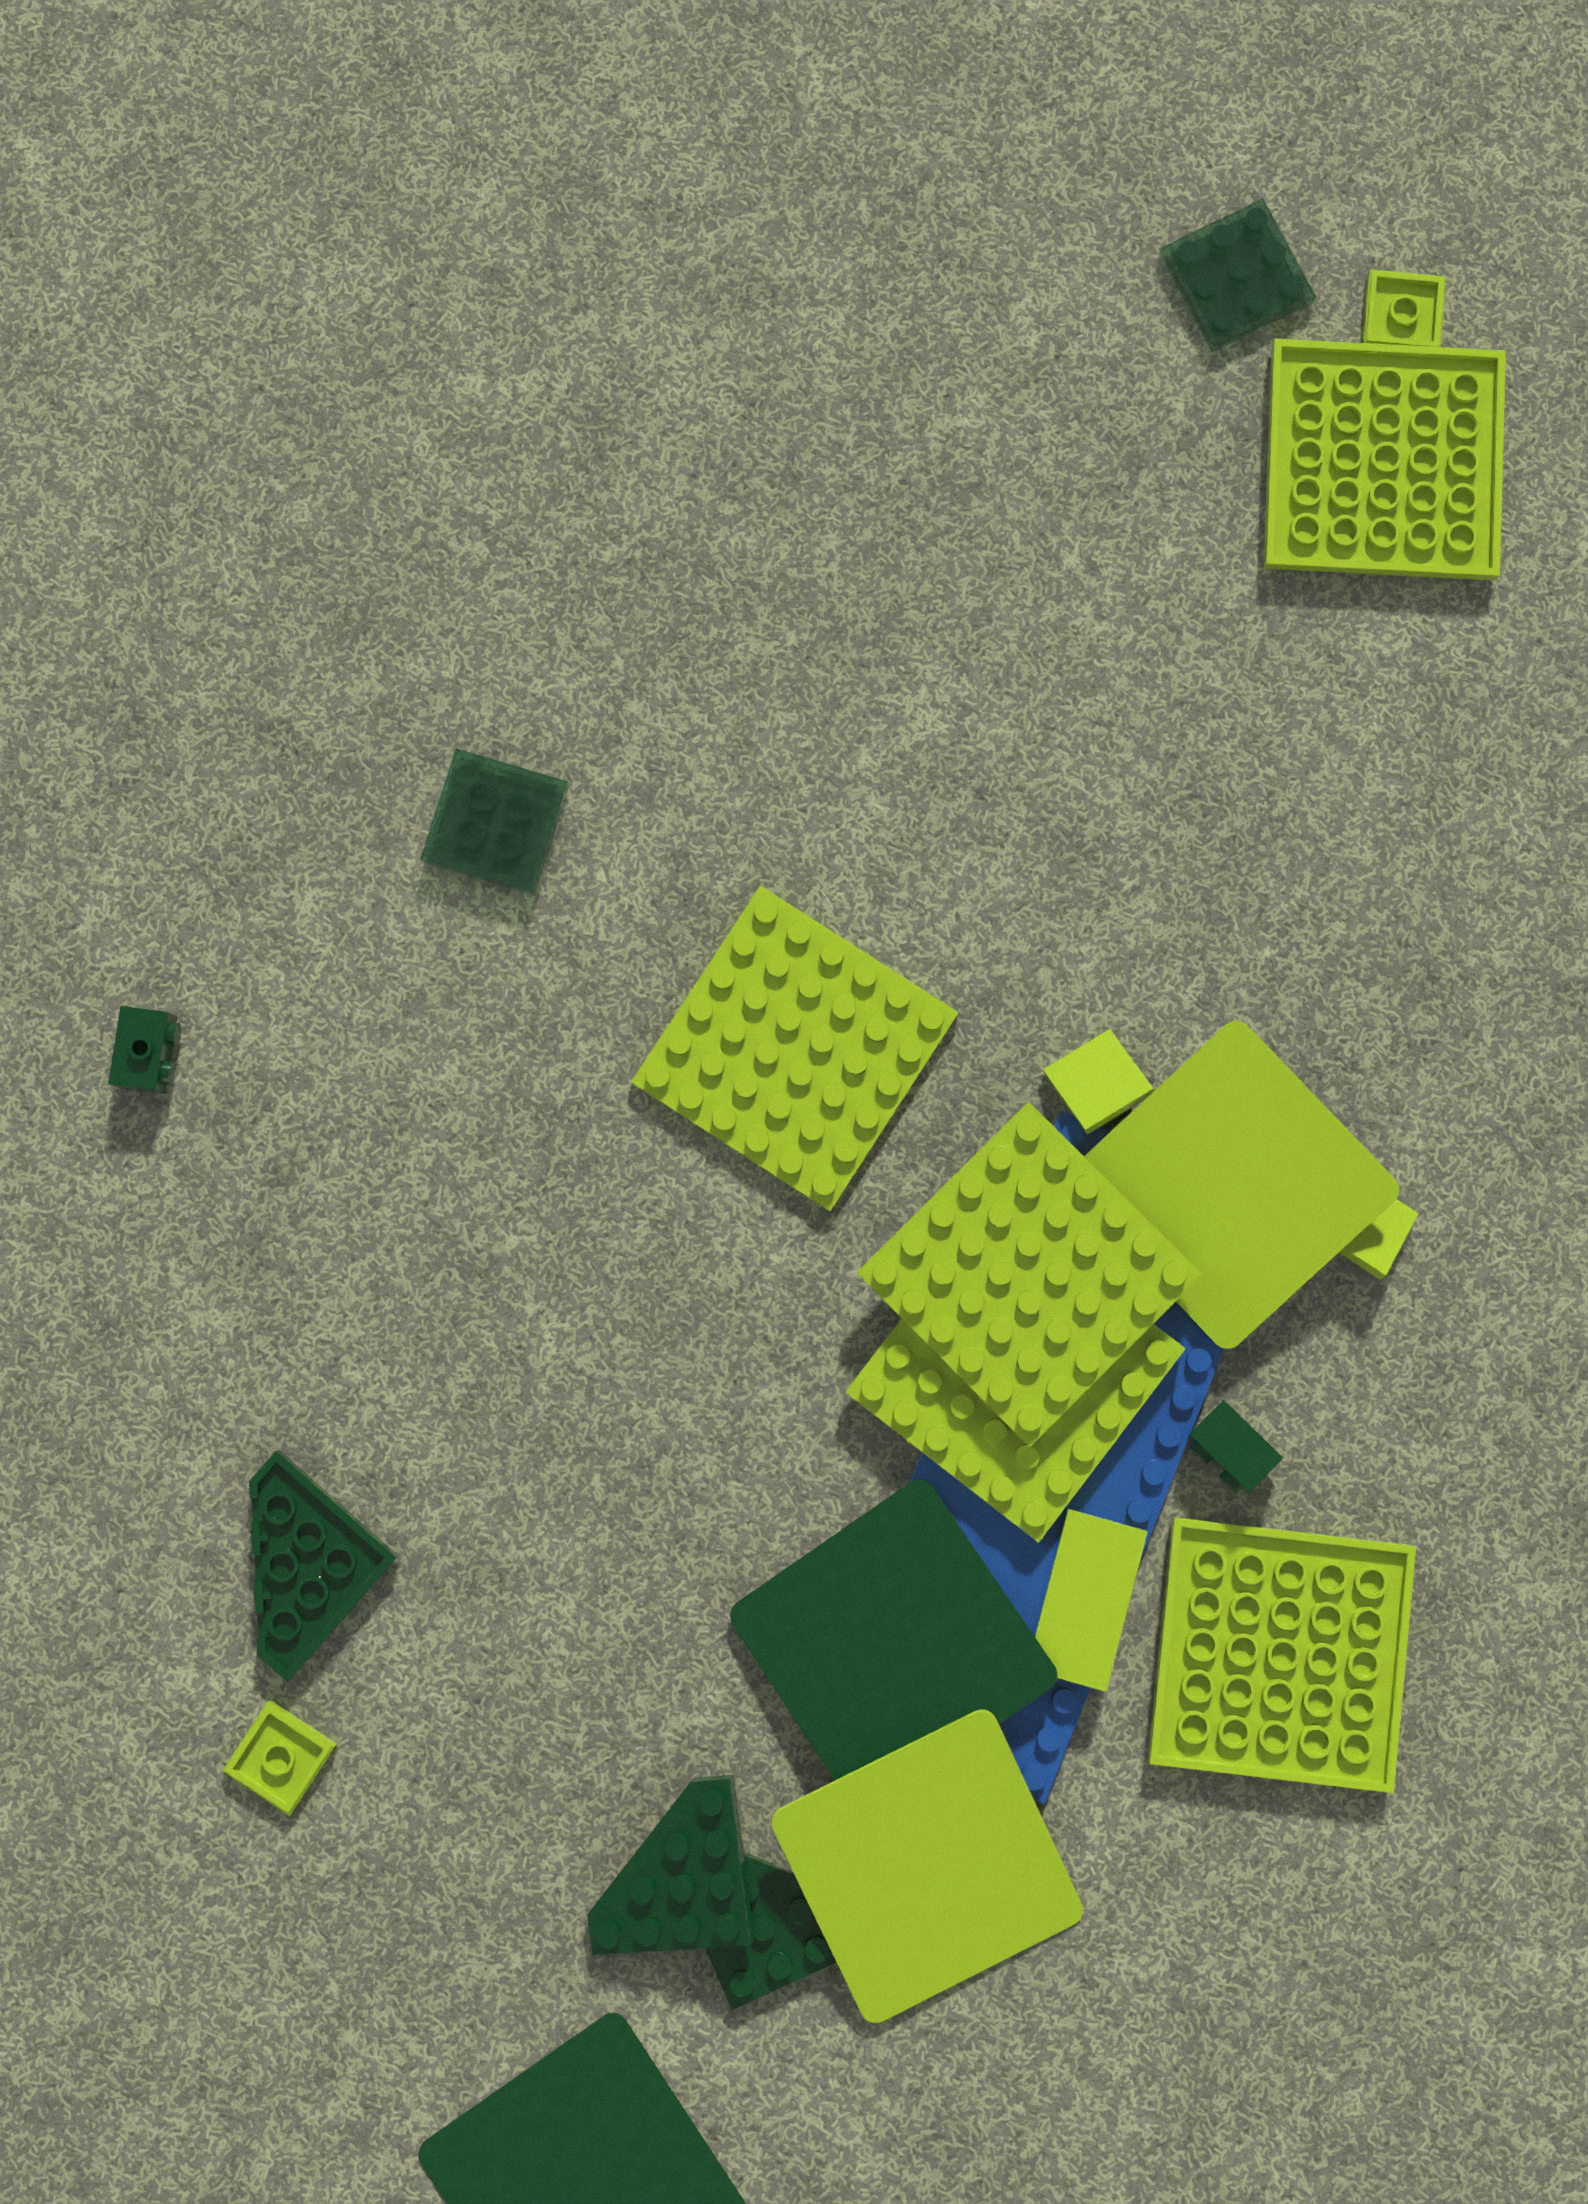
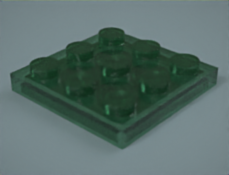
(1237, 275)
(495, 821)

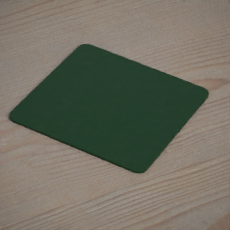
(891, 1634)
(579, 2130)

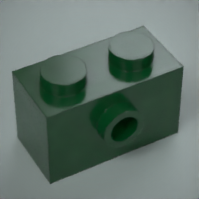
(144, 1050)
(1234, 1448)

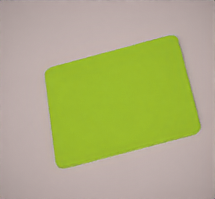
(1243, 1179)
(927, 1866)

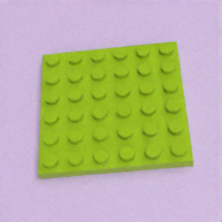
(1385, 459)
(794, 1048)
(1029, 1274)
(956, 1429)
(1282, 1655)

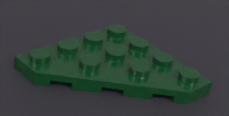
(308, 1563)
(683, 1881)
(785, 1936)

